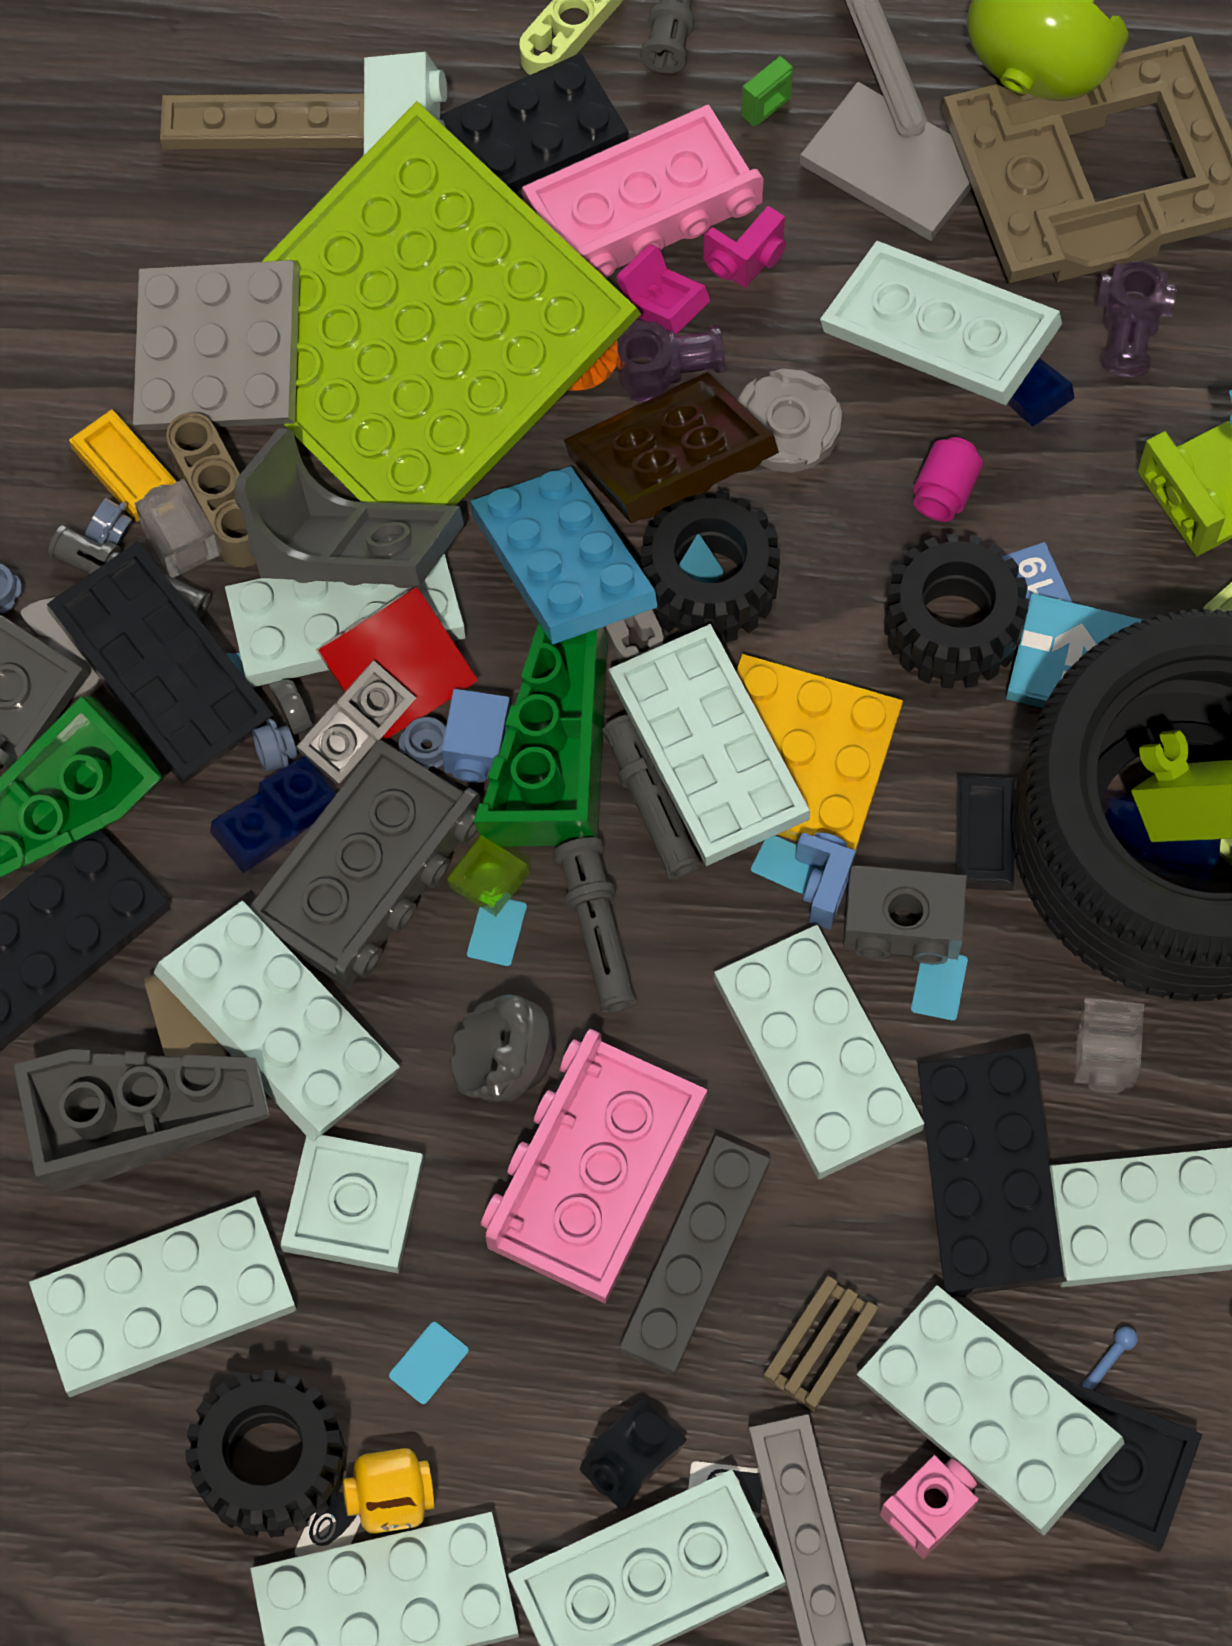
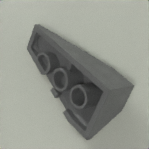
(116, 1112)

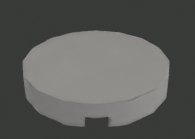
(798, 413)

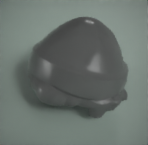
(502, 1049)

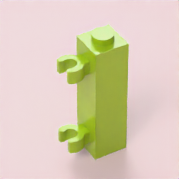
(1182, 797)

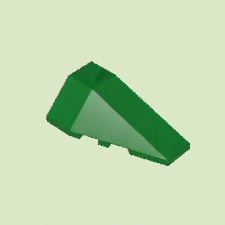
(70, 784)

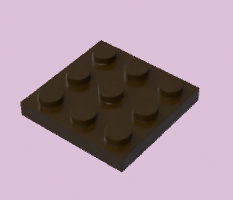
(671, 447)

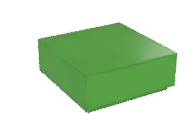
(767, 91)

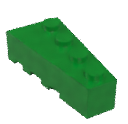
(551, 756)

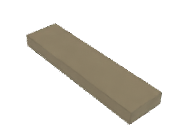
(262, 121)

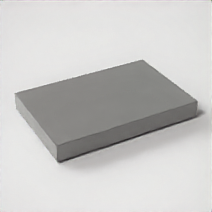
(907, 178)

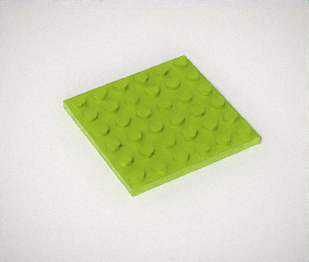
(434, 318)

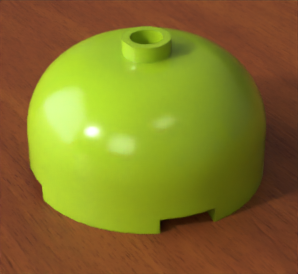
(1046, 45)

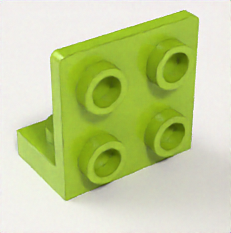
(1193, 484)

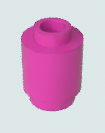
(947, 479)

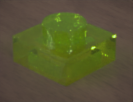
(488, 875)

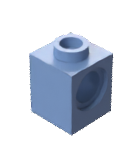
(474, 734)

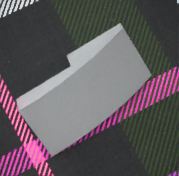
(355, 722)

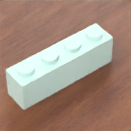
(394, 85)

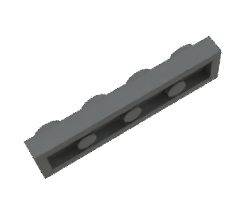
(694, 1256)

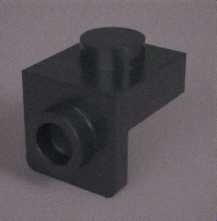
(631, 1453)

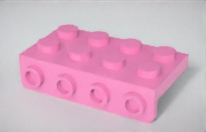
(648, 191)
(592, 1167)

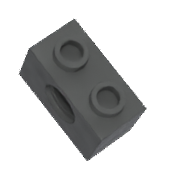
(930, 896)

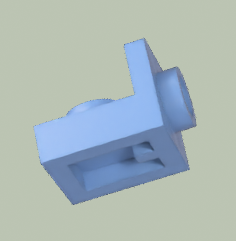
(827, 886)

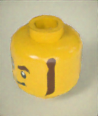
(389, 1490)

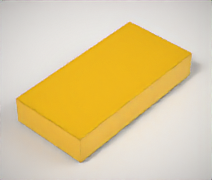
(119, 460)

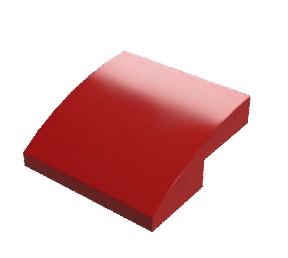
(409, 646)

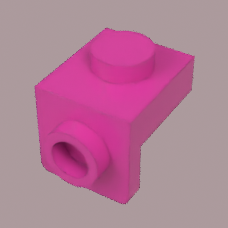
(755, 249)
(659, 292)

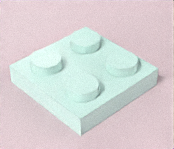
(352, 1203)

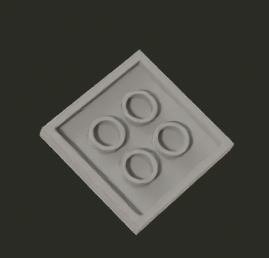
(217, 344)

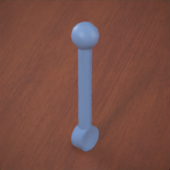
(1125, 1339)

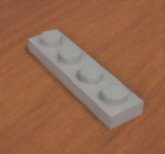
(806, 1534)

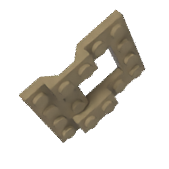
(1036, 189)

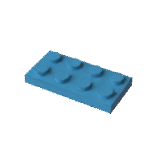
(563, 555)

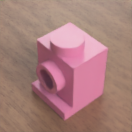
(917, 1522)

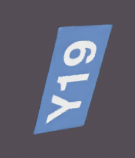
(1039, 572)

